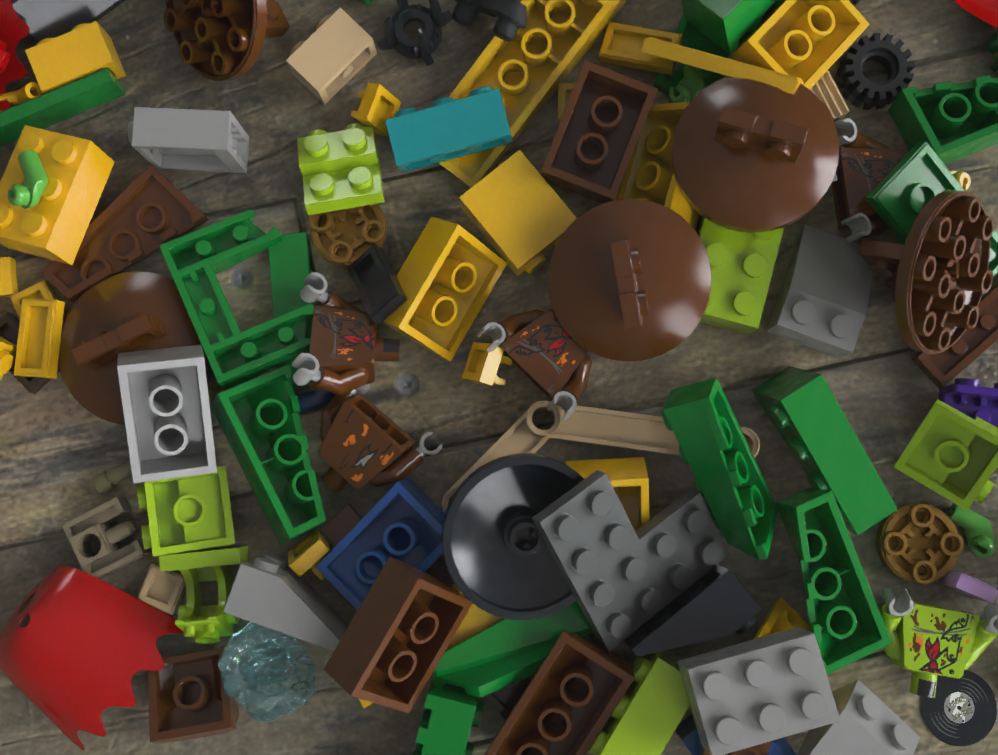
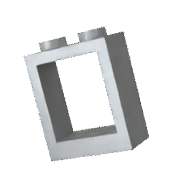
(190, 139)

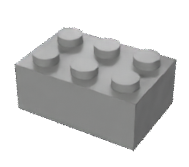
(166, 413)
(758, 691)

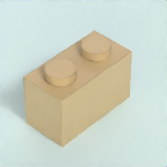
(331, 55)

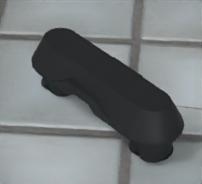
(510, 15)

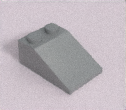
(823, 294)
(284, 602)
(864, 727)

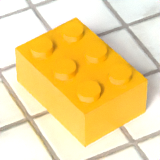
(59, 221)

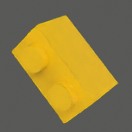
(73, 56)

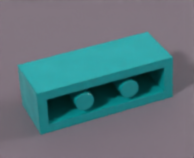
(449, 129)

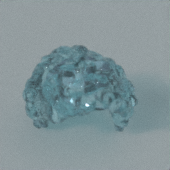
(267, 672)

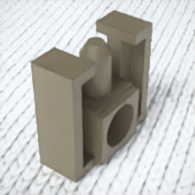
(110, 557)

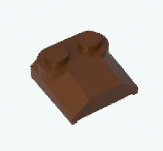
(189, 698)

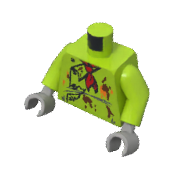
(934, 639)

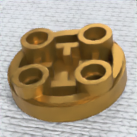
(348, 233)
(918, 543)

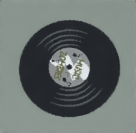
(961, 709)

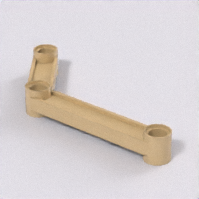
(590, 427)

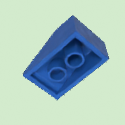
(398, 526)

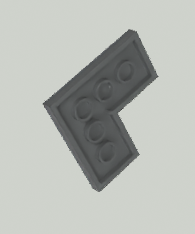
(625, 573)

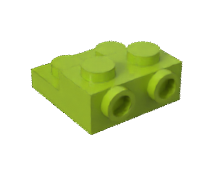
(340, 169)
(952, 455)
(187, 513)

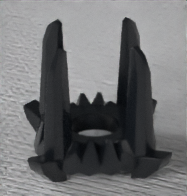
(427, 42)

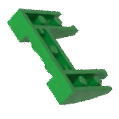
(194, 266)

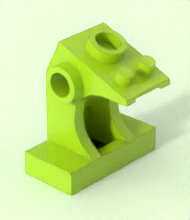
(201, 621)

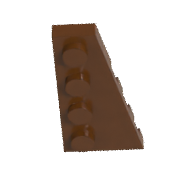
(127, 233)

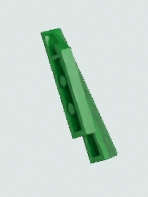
(506, 652)

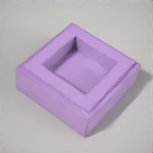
(969, 586)

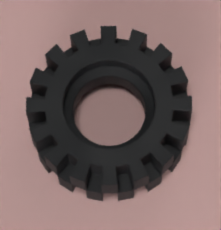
(885, 53)

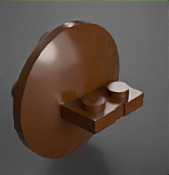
(223, 34)
(754, 154)
(937, 271)
(629, 280)
(117, 317)

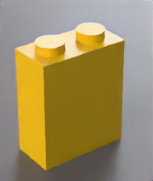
(518, 213)

